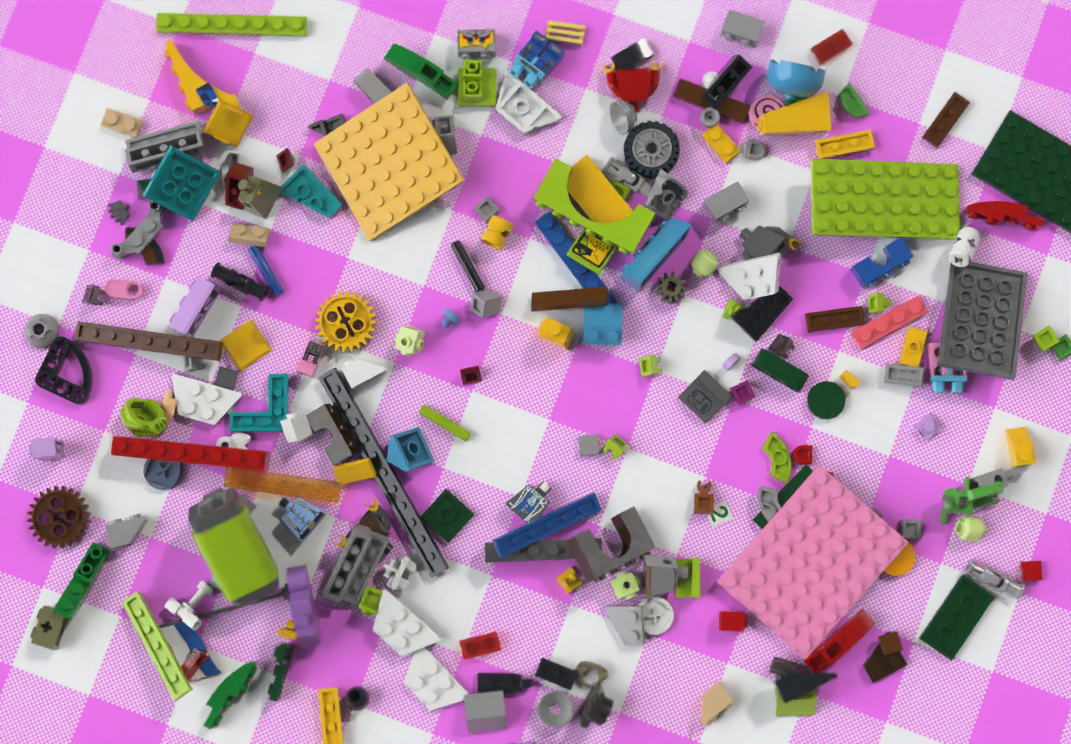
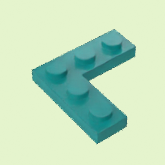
(277, 409)

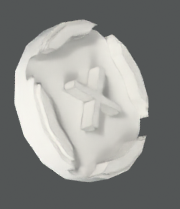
(657, 615)

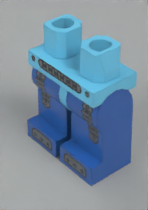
(531, 65)

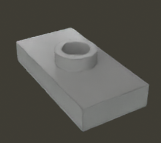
(904, 375)

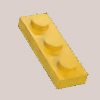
(844, 144)
(330, 715)

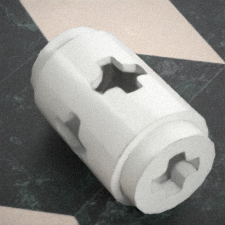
(965, 247)

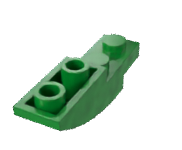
(420, 69)
(82, 581)
(233, 686)

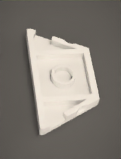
(523, 106)
(753, 276)
(202, 400)
(401, 627)
(432, 681)

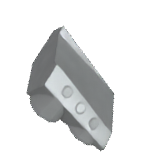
(665, 195)

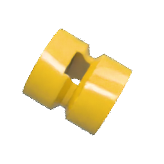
(497, 232)

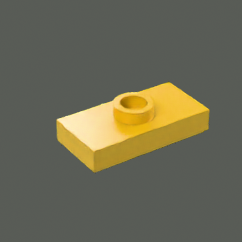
(913, 347)

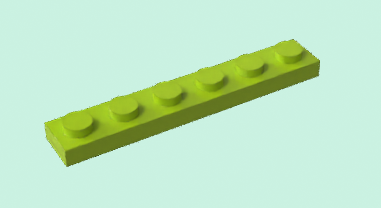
(157, 646)

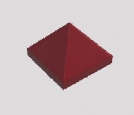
(285, 160)
(470, 375)

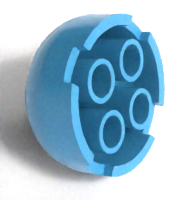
(794, 79)

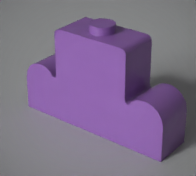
(303, 606)

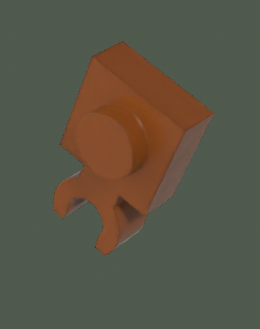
(703, 501)

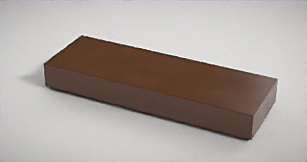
(945, 120)
(834, 319)

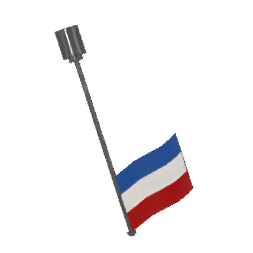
(184, 639)

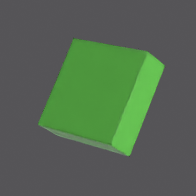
(1062, 348)

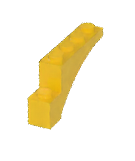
(190, 82)

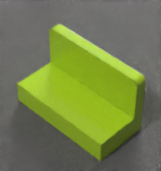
(689, 586)
(799, 706)

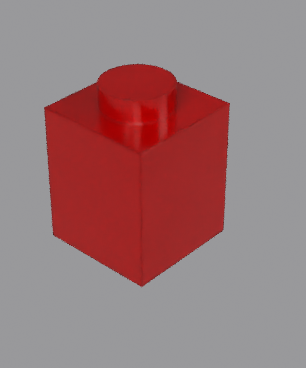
(732, 621)

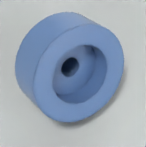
(450, 317)

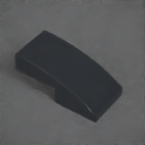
(633, 54)

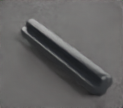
(467, 266)

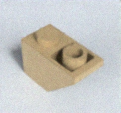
(714, 701)

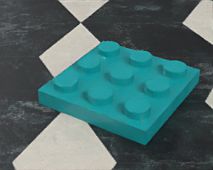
(181, 183)

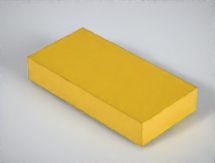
(354, 471)

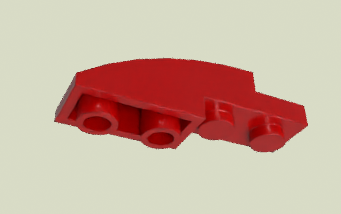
(996, 211)
(840, 642)

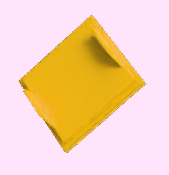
(228, 123)
(246, 345)

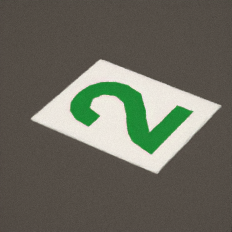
(721, 513)

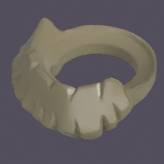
(583, 666)

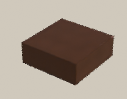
(890, 643)

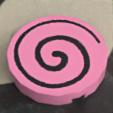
(761, 106)

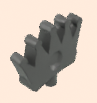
(119, 211)

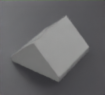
(485, 711)

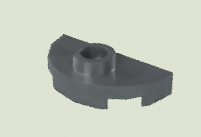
(230, 161)

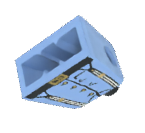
(301, 516)

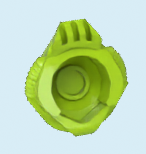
(143, 417)

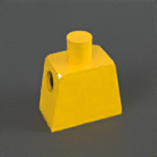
(555, 333)

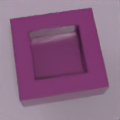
(742, 392)

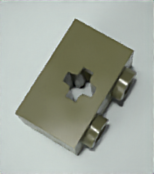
(44, 637)

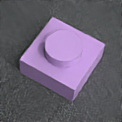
(928, 426)

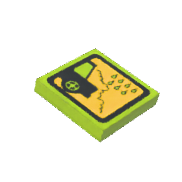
(591, 252)

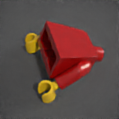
(633, 84)

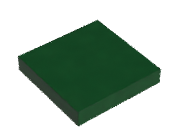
(447, 515)

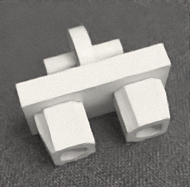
(395, 580)

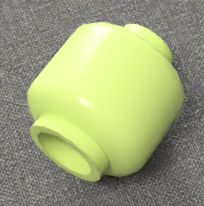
(704, 263)
(970, 528)

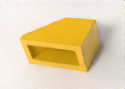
(1020, 447)

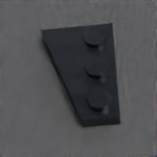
(761, 313)

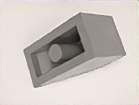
(445, 128)

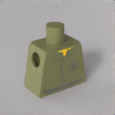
(258, 195)

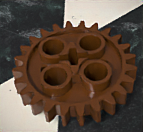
(69, 503)

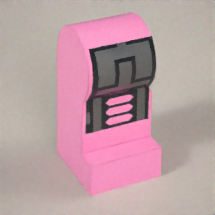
(311, 358)

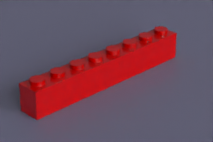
(190, 453)

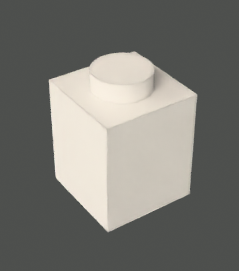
(296, 427)

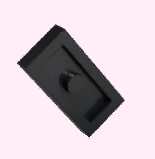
(556, 673)

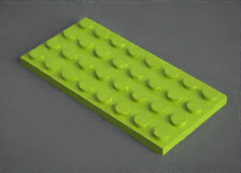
(884, 199)

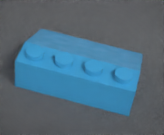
(655, 253)

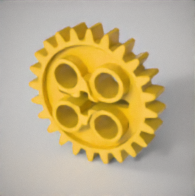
(330, 329)

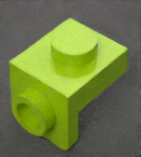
(370, 600)

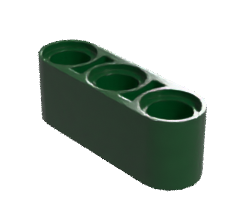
(780, 370)

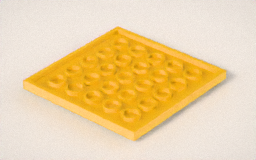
(389, 162)

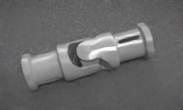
(628, 177)
(993, 579)

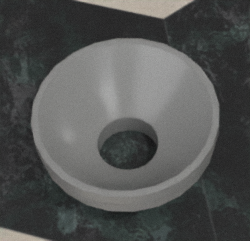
(622, 116)
(51, 330)
(559, 719)

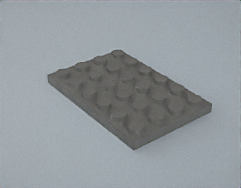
(982, 320)

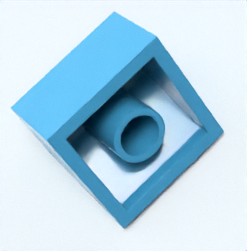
(603, 325)

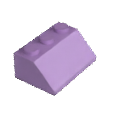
(194, 307)

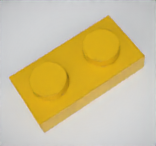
(721, 143)

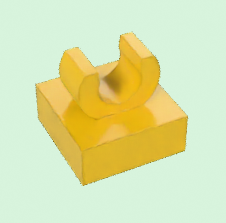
(569, 580)
(289, 632)

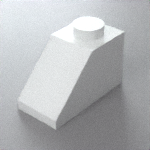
(361, 372)

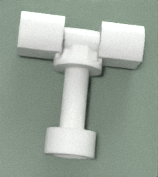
(185, 610)

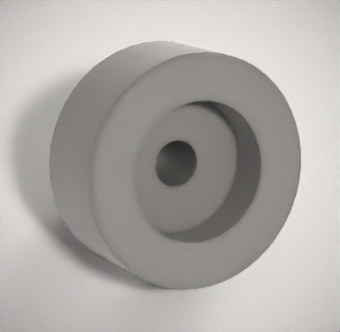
(710, 117)

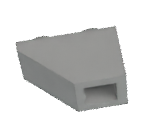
(125, 533)

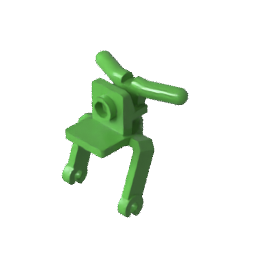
(971, 498)

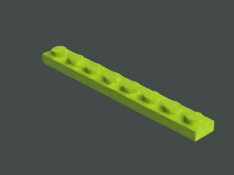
(231, 24)

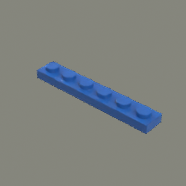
(561, 244)
(546, 525)

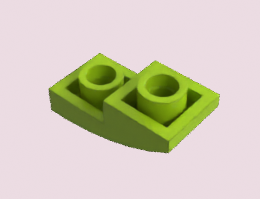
(472, 80)

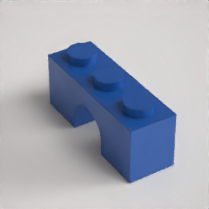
(868, 272)

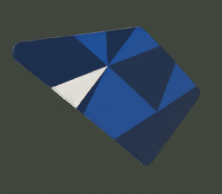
(207, 95)

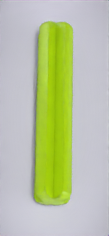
(445, 423)

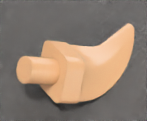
(168, 405)

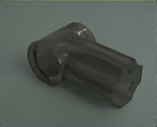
(780, 665)

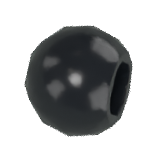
(357, 698)

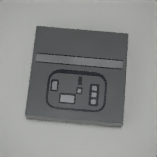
(704, 396)

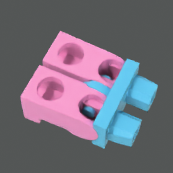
(940, 375)

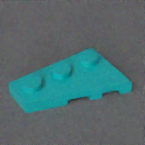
(311, 192)

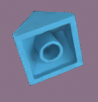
(409, 450)

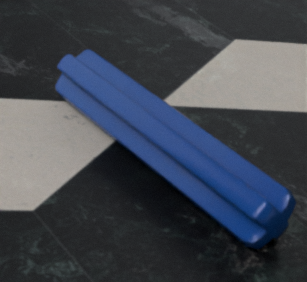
(266, 270)

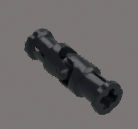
(237, 280)

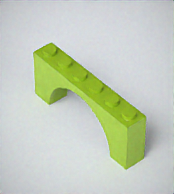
(624, 233)

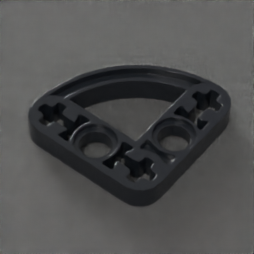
(53, 373)

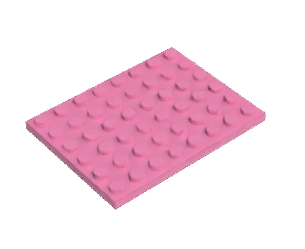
(812, 561)

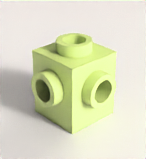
(409, 340)
(620, 591)

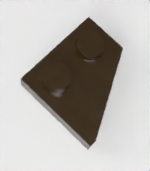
(880, 666)

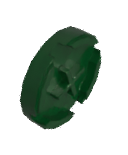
(826, 400)

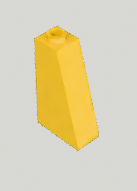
(802, 117)

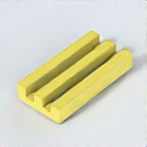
(564, 32)

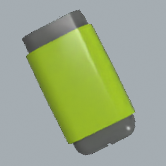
(233, 547)

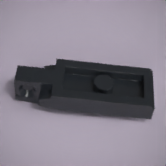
(501, 681)

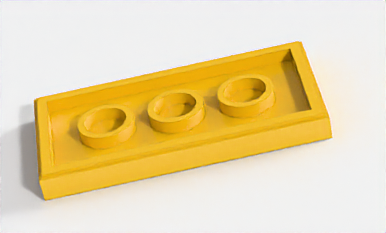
(596, 193)

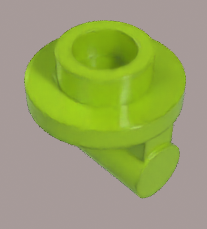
(731, 307)

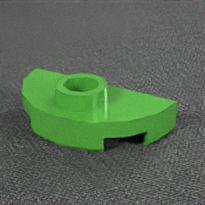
(852, 103)

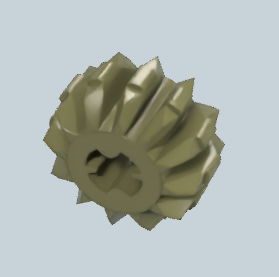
(674, 281)

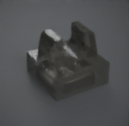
(91, 294)
(781, 345)

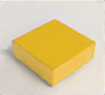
(849, 379)

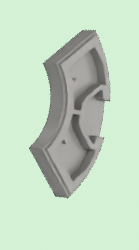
(768, 501)

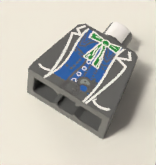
(530, 502)

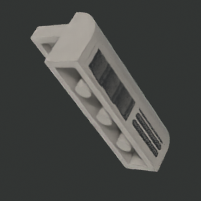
(149, 150)

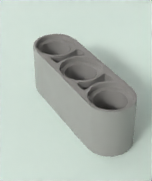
(371, 86)

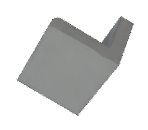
(486, 303)

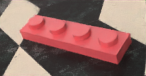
(889, 322)

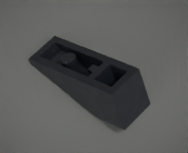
(726, 80)
(798, 683)

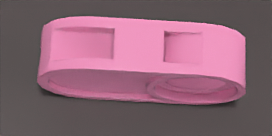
(120, 289)

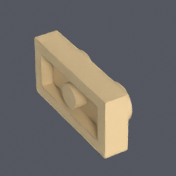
(121, 123)
(249, 235)

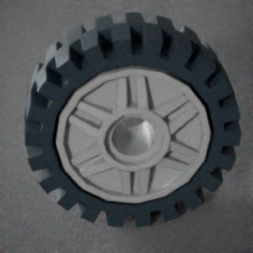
(654, 135)

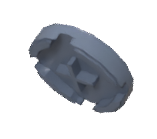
(162, 474)

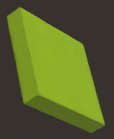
(488, 89)

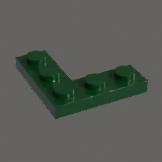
(283, 656)

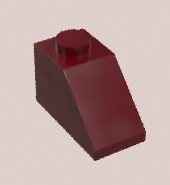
(233, 177)

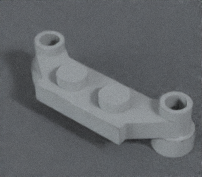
(142, 235)

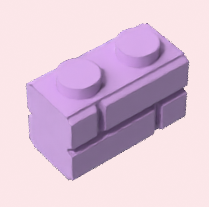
(47, 448)

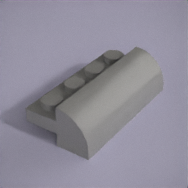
(355, 565)

